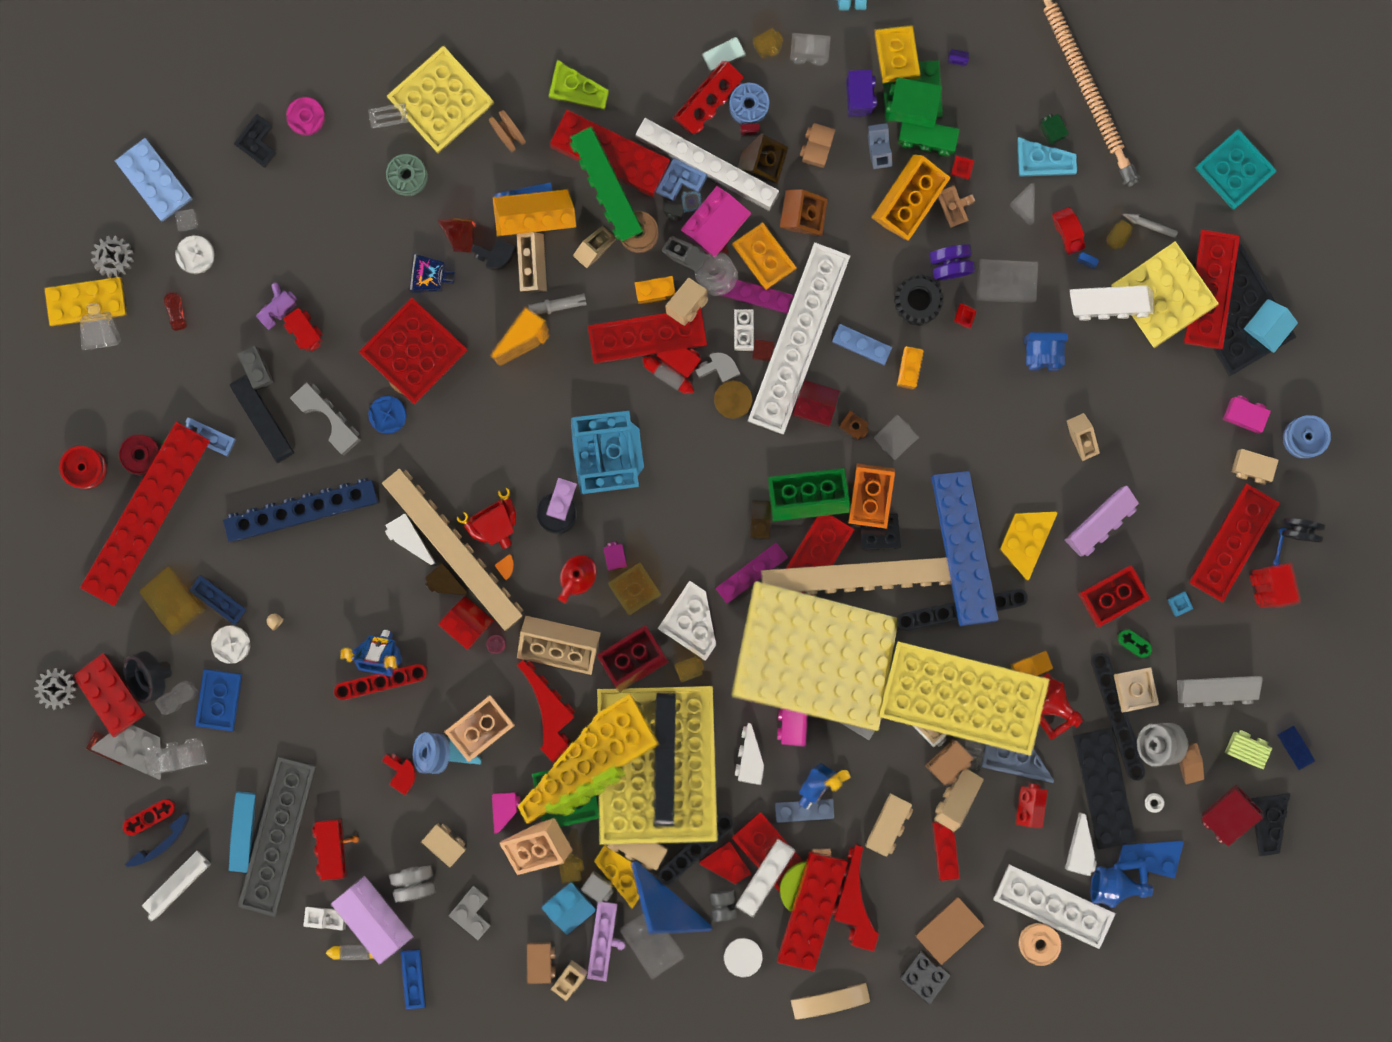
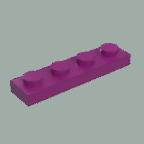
(760, 297)
(751, 573)

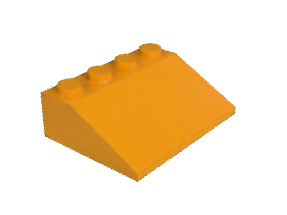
(522, 337)

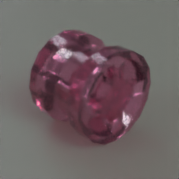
(493, 644)

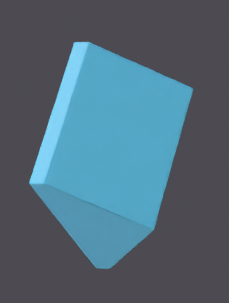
(1271, 324)

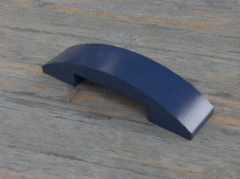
(178, 828)

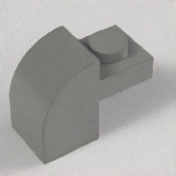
(722, 364)

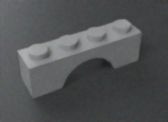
(309, 400)

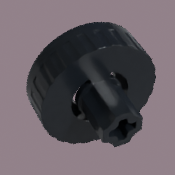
(146, 676)

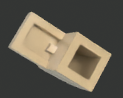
(569, 980)

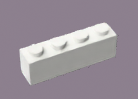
(765, 877)

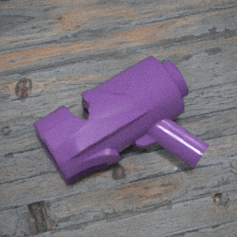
(281, 305)

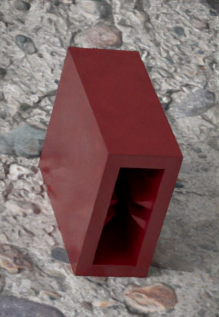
(1231, 816)

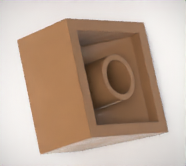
(949, 762)

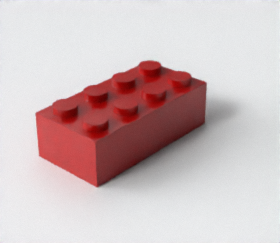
(1274, 586)

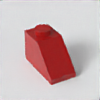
(681, 360)

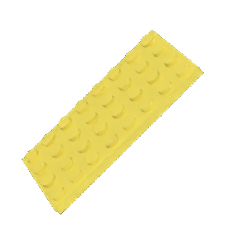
(964, 698)

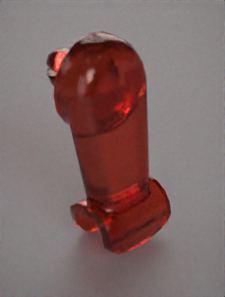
(174, 308)

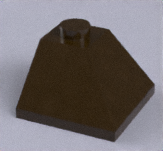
(763, 158)

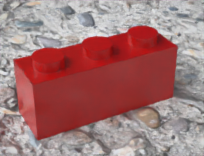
(329, 849)
(945, 852)

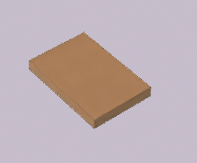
(949, 930)

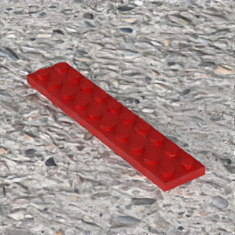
(145, 513)

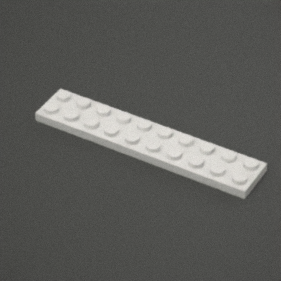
(798, 338)

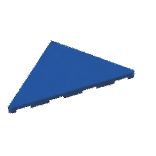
(664, 909)

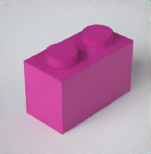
(1247, 415)

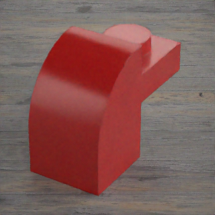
(1070, 230)
(405, 775)

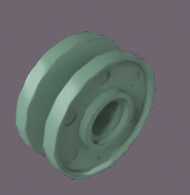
(404, 163)

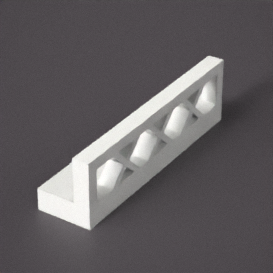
(176, 885)

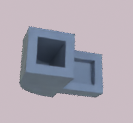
(879, 146)

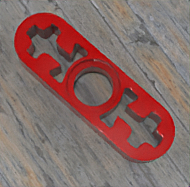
(134, 819)

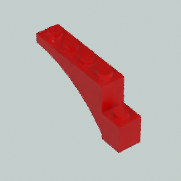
(554, 712)
(851, 907)

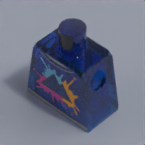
(429, 275)

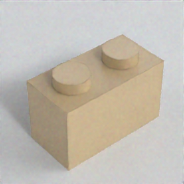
(687, 302)
(1254, 466)
(444, 844)

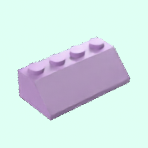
(1099, 523)
(372, 920)

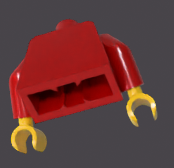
(493, 523)

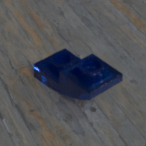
(1296, 748)

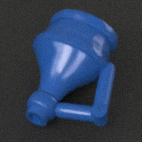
(1113, 886)

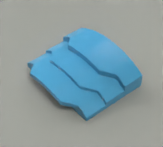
(606, 452)

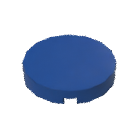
(387, 414)

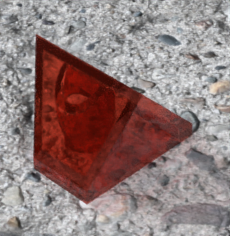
(459, 233)

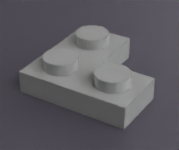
(466, 914)

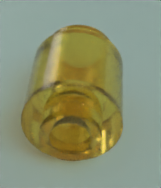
(1119, 235)

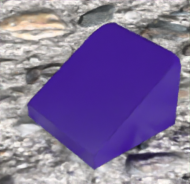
(958, 57)

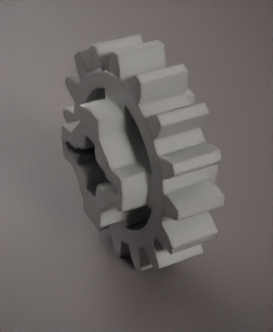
(120, 251)
(55, 696)

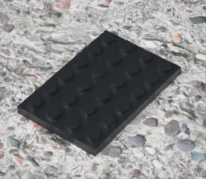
(1246, 299)

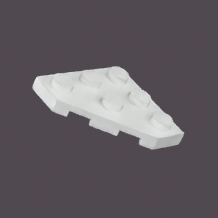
(691, 621)

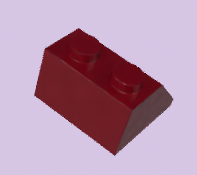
(816, 403)

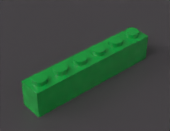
(607, 184)

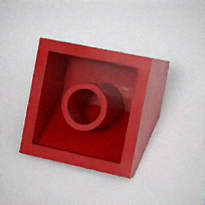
(466, 622)

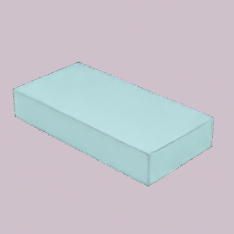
(727, 51)

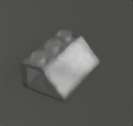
(174, 756)

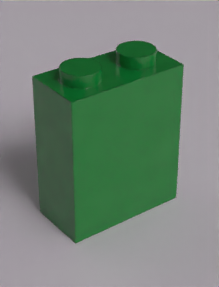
(914, 102)

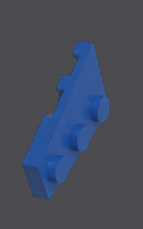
(1160, 856)

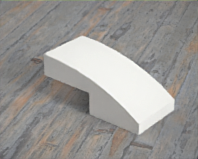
(323, 918)

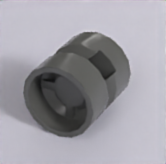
(723, 905)

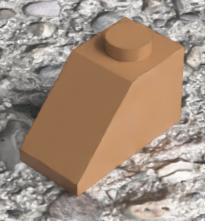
(1192, 764)

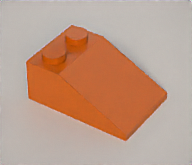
(871, 495)

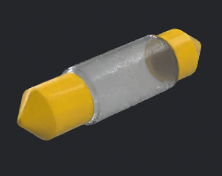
(349, 952)

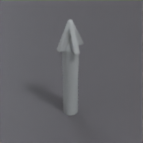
(1135, 219)

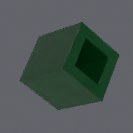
(1053, 128)

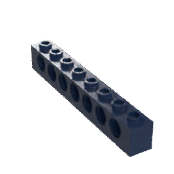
(236, 533)

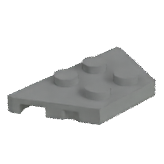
(129, 747)

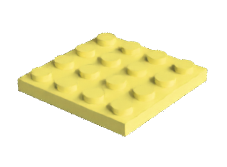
(441, 99)
(1177, 290)

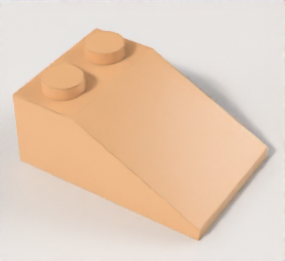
(479, 728)
(537, 847)

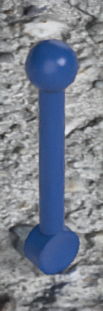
(1276, 561)

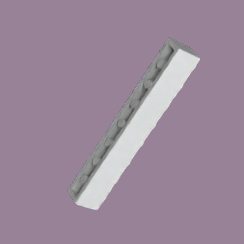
(714, 167)

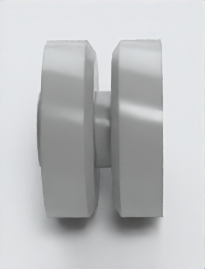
(1162, 744)
(412, 882)

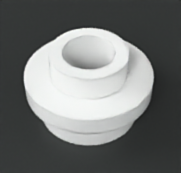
(1160, 803)

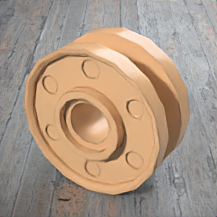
(1031, 935)

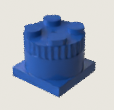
(1045, 350)

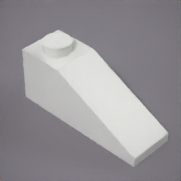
(406, 535)
(1081, 851)

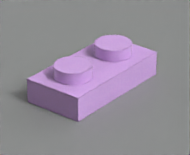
(561, 499)

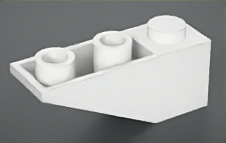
(751, 762)

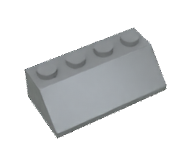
(1219, 690)

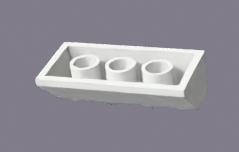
(1112, 302)

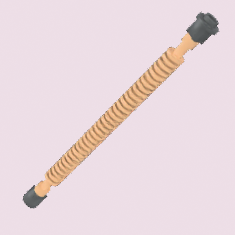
(1126, 169)

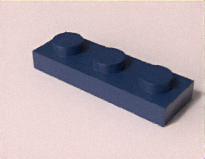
(218, 600)

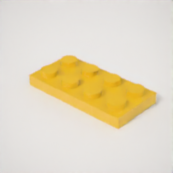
(69, 302)

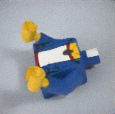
(375, 654)
(818, 782)

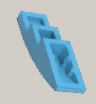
(242, 831)

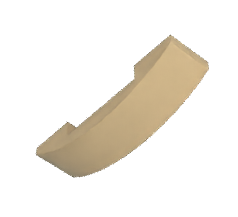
(830, 1002)

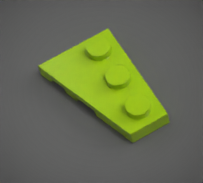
(577, 89)

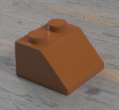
(803, 212)

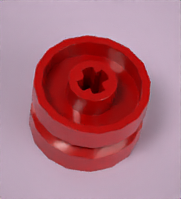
(72, 465)

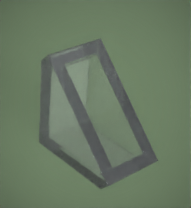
(1024, 204)

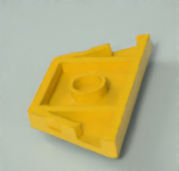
(1026, 539)

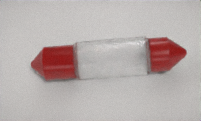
(668, 375)

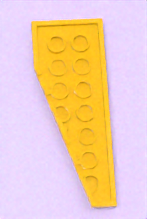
(610, 740)

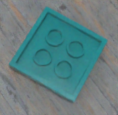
(1235, 169)

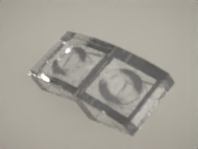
(976, 751)

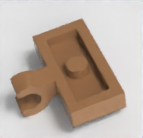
(953, 206)

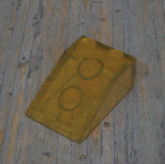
(171, 601)

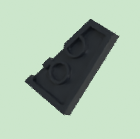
(1270, 828)

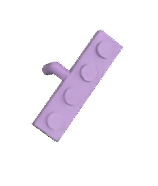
(603, 941)

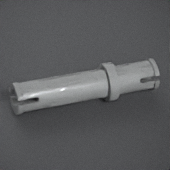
(557, 304)

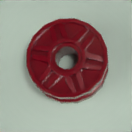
(128, 452)

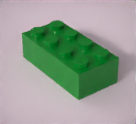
(808, 494)

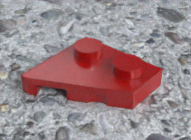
(726, 863)

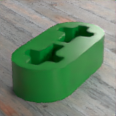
(1137, 640)

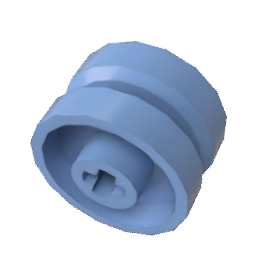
(1316, 430)

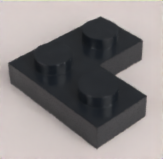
(251, 141)

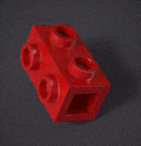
(299, 324)
(1031, 806)

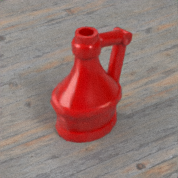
(578, 585)
(1057, 704)

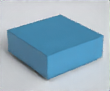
(1180, 604)

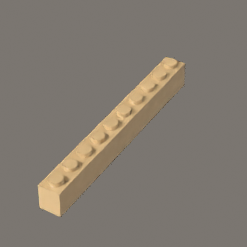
(452, 549)
(860, 575)

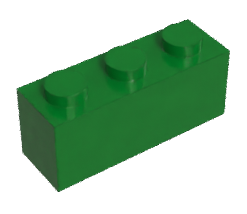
(938, 139)

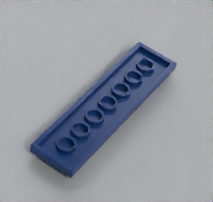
(964, 548)

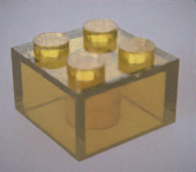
(634, 589)

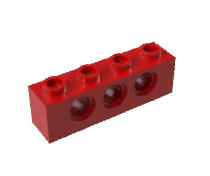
(685, 115)

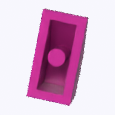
(504, 808)

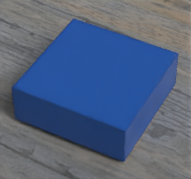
(1087, 260)

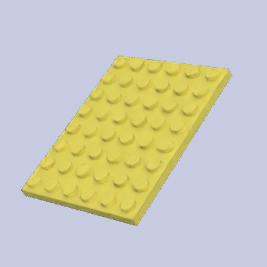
(815, 656)
(629, 804)

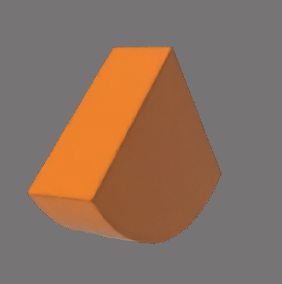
(506, 566)

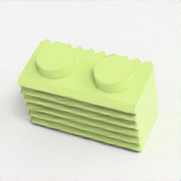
(1248, 750)

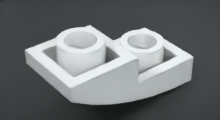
(743, 330)

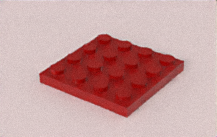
(413, 351)

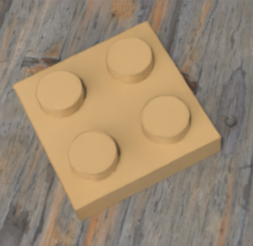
(1136, 689)

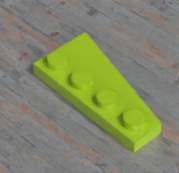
(586, 791)

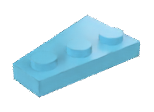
(1042, 160)

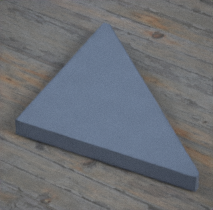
(1015, 763)

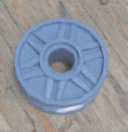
(751, 92)
(431, 753)

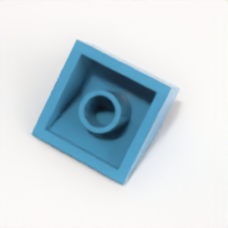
(569, 908)

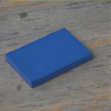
(218, 700)

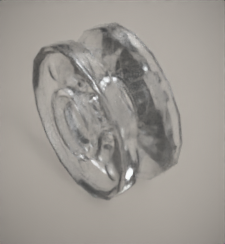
(723, 281)

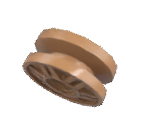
(507, 131)
(649, 237)

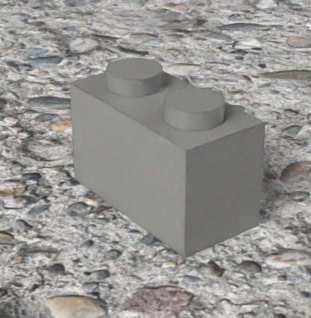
(598, 887)

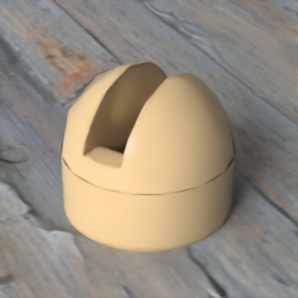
(274, 621)

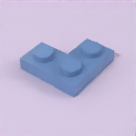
(678, 175)

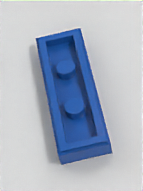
(413, 979)

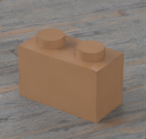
(540, 962)

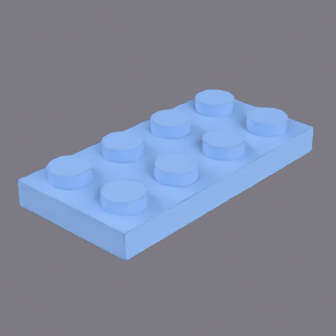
(153, 179)

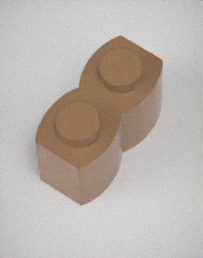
(818, 145)

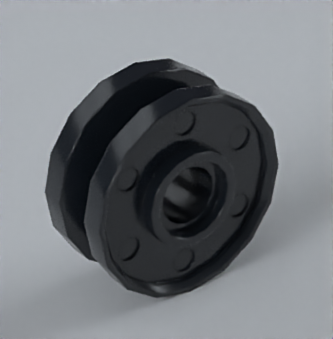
(551, 524)
(1303, 530)

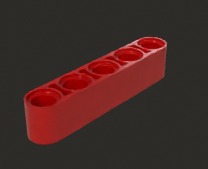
(372, 686)

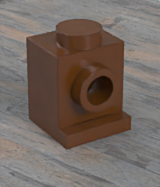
(846, 426)

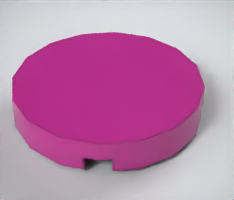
(305, 116)

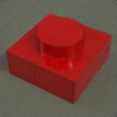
(962, 167)
(965, 316)

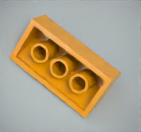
(911, 197)
(533, 212)

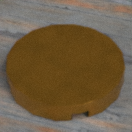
(733, 399)

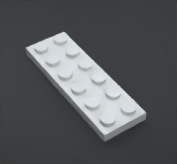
(1054, 906)

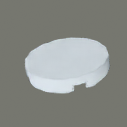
(195, 254)
(230, 644)
(743, 957)

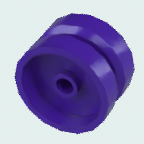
(951, 262)

